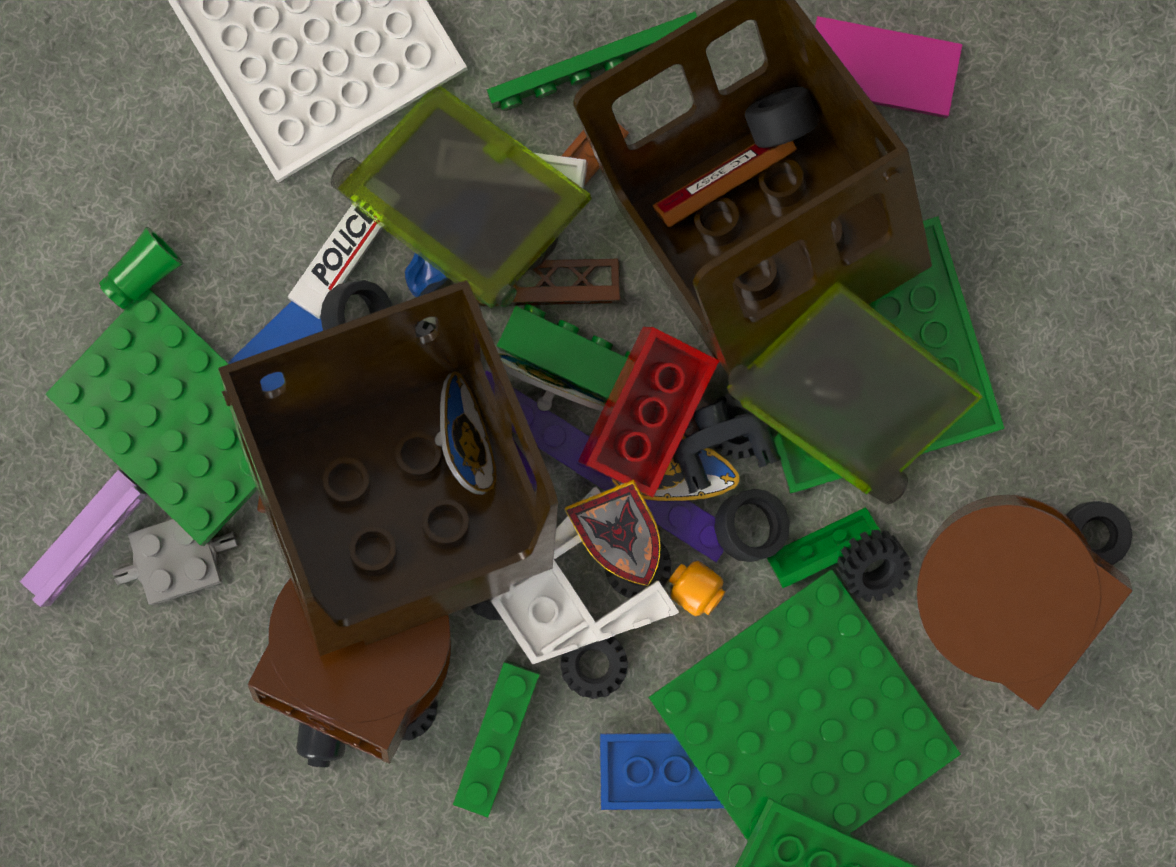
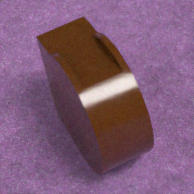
(1015, 593)
(356, 692)

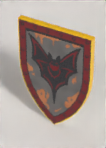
(619, 532)

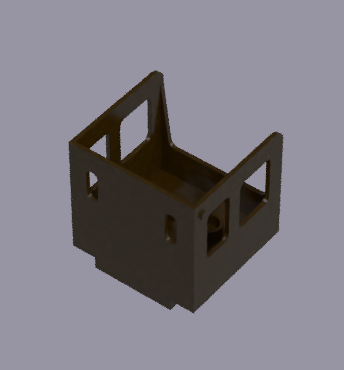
(790, 231)
(363, 490)

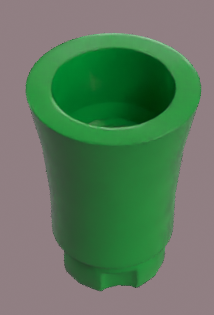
(140, 269)

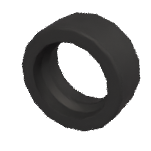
(334, 303)
(776, 516)

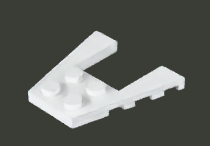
(552, 619)

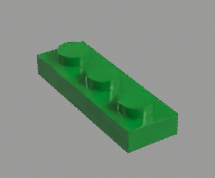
(819, 548)

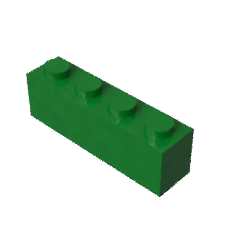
(562, 351)
(496, 738)

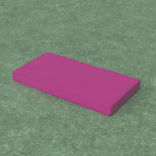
(896, 66)

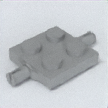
(172, 562)

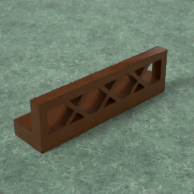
(570, 294)

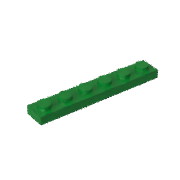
(578, 68)

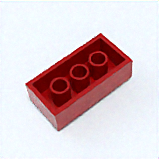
(648, 410)

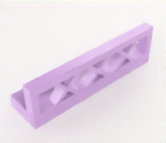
(83, 538)

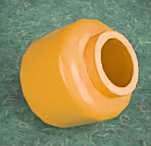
(696, 588)

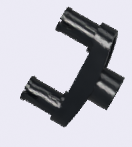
(714, 428)

